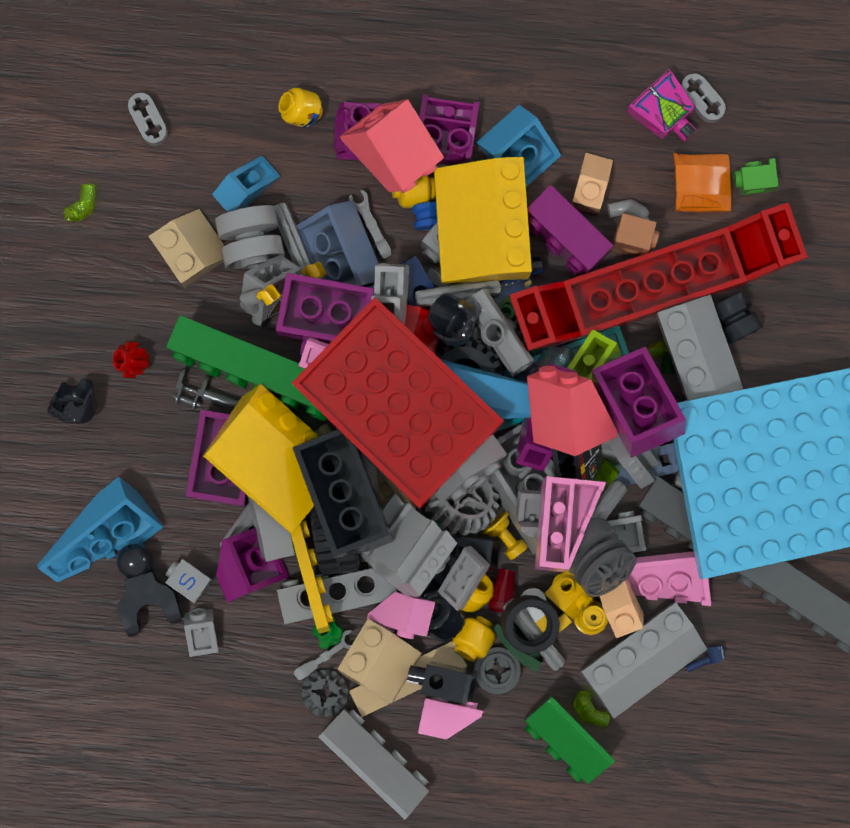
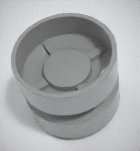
(248, 229)

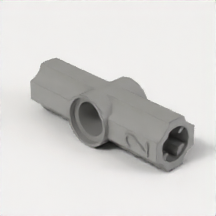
(509, 346)

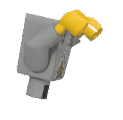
(265, 284)

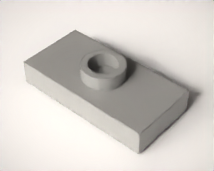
(463, 578)

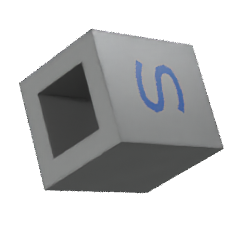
(188, 580)

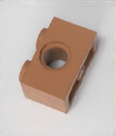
(635, 236)

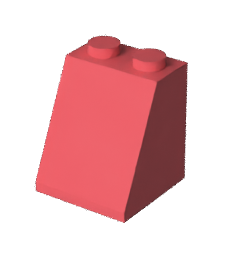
(394, 145)
(567, 412)

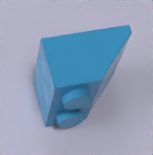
(521, 136)

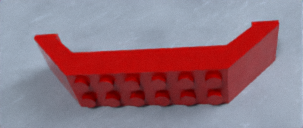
(659, 279)

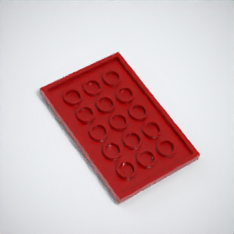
(397, 402)

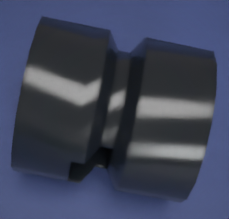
(737, 317)

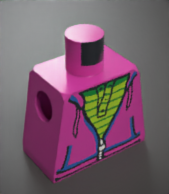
(664, 108)

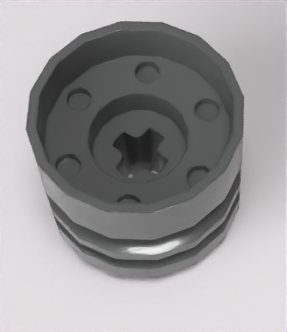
(601, 559)

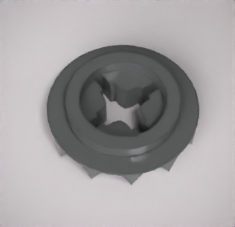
(508, 679)
(336, 685)

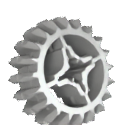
(469, 515)

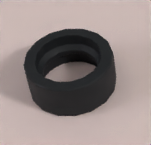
(550, 633)

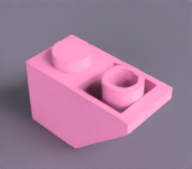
(406, 615)
(446, 719)

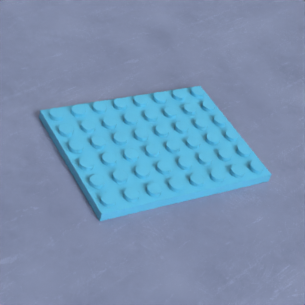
(767, 472)

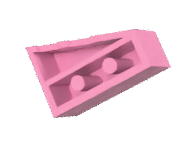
(563, 518)

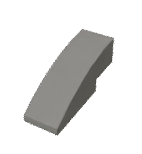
(392, 288)
(273, 538)

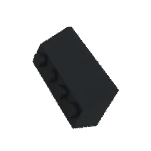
(342, 494)

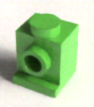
(756, 177)

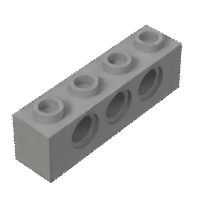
(294, 610)

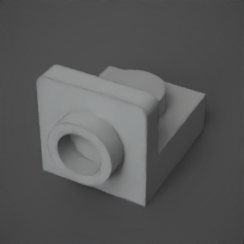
(200, 632)

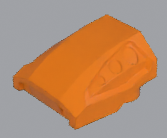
(702, 183)

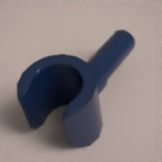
(715, 655)

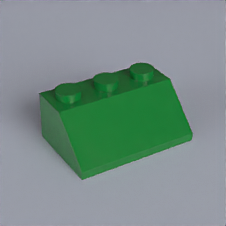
(567, 740)

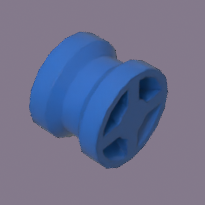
(425, 215)

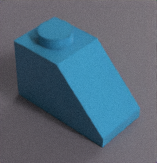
(245, 184)

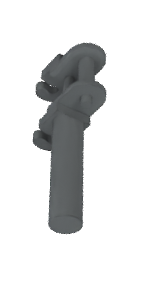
(204, 393)

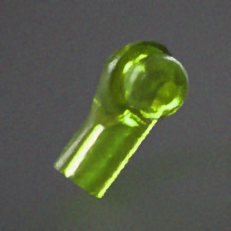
(83, 206)
(587, 710)

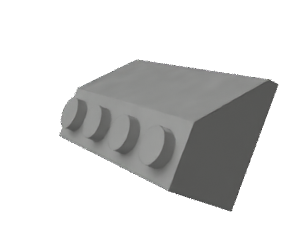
(698, 349)
(517, 477)
(643, 659)
(374, 763)

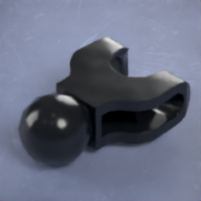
(143, 588)

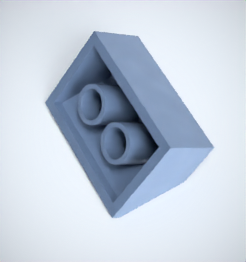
(340, 244)

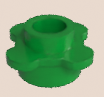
(332, 637)

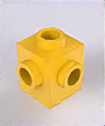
(568, 595)

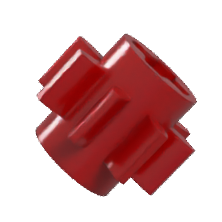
(130, 359)

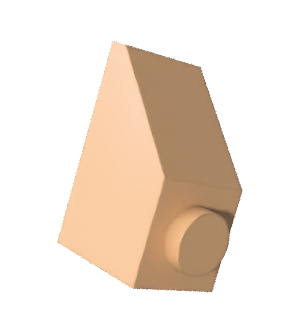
(592, 184)
(623, 610)

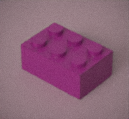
(567, 232)
(319, 307)
(638, 402)
(205, 479)

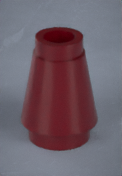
(503, 590)

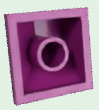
(243, 569)

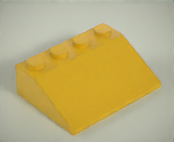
(483, 221)
(259, 455)

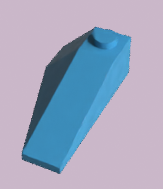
(502, 394)
(105, 525)

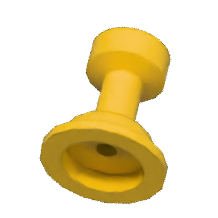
(499, 527)
(592, 619)

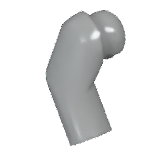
(627, 207)

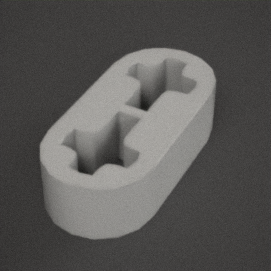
(708, 94)
(153, 116)

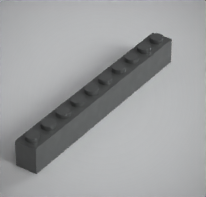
(777, 581)

